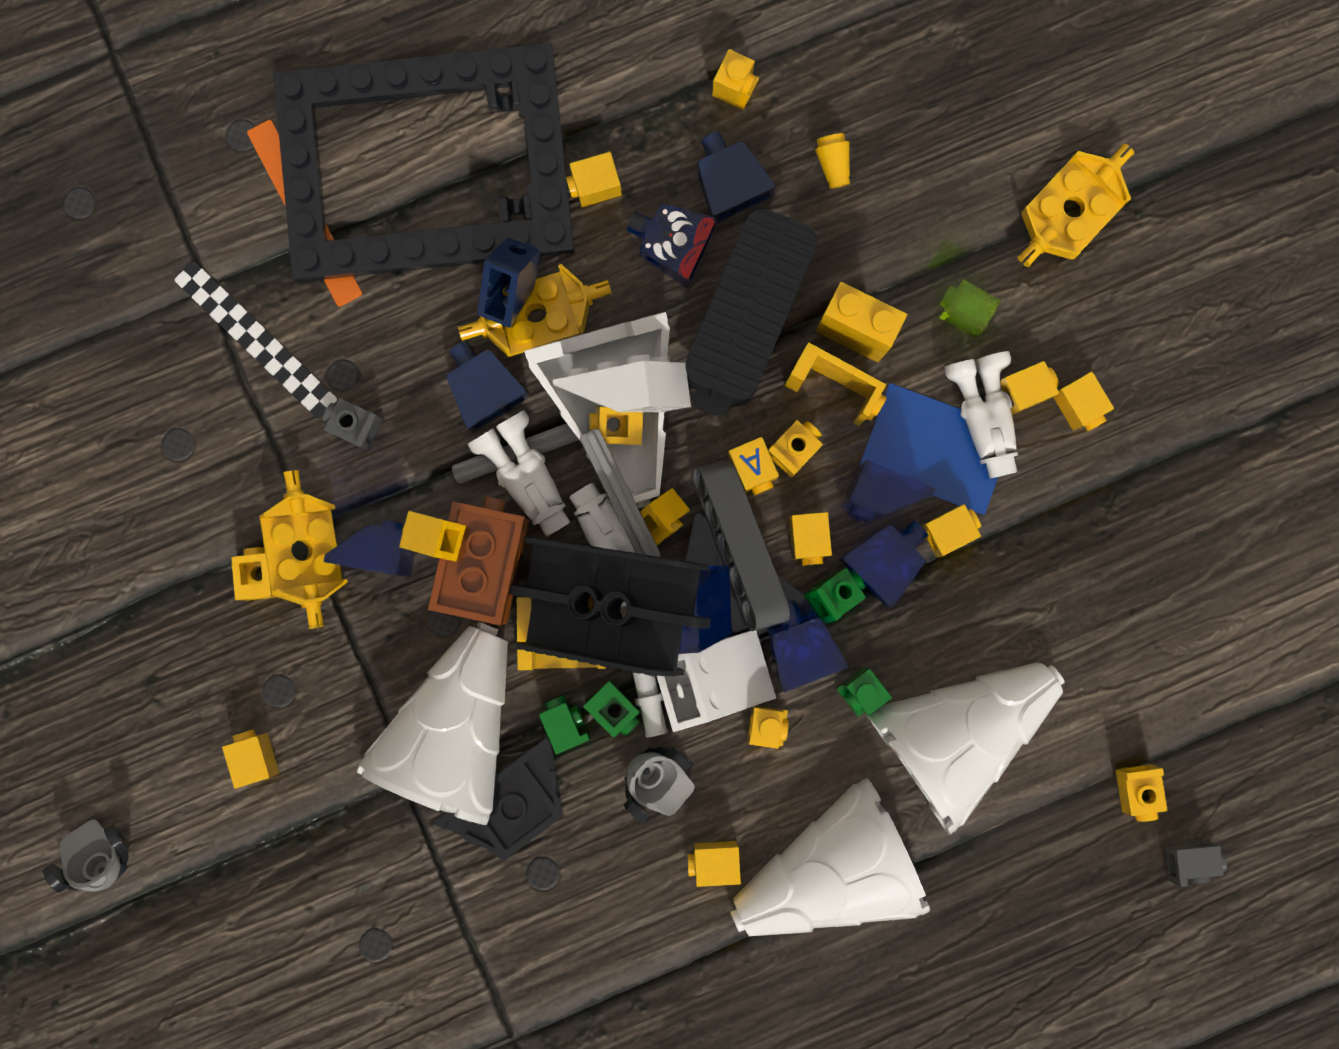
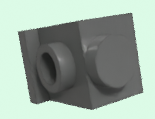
(364, 425)
(1194, 861)

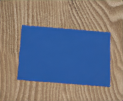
(930, 446)

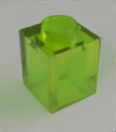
(968, 308)

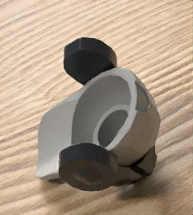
(657, 782)
(89, 858)

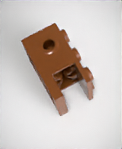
(486, 564)

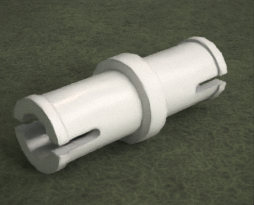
(650, 704)

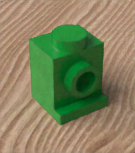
(825, 596)
(863, 692)
(598, 708)
(563, 724)

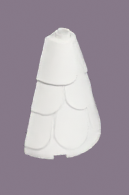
(638, 464)
(448, 731)
(967, 734)
(835, 874)

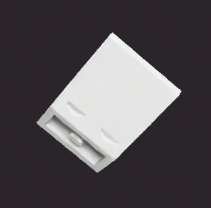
(637, 386)
(717, 682)

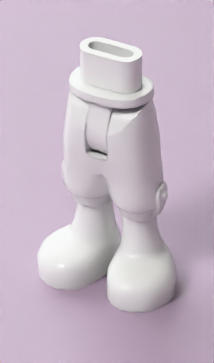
(987, 421)
(528, 481)
(600, 520)

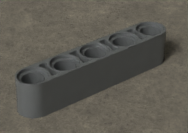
(741, 545)

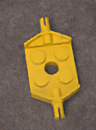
(1091, 183)
(566, 314)
(310, 522)

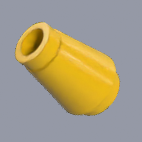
(834, 158)

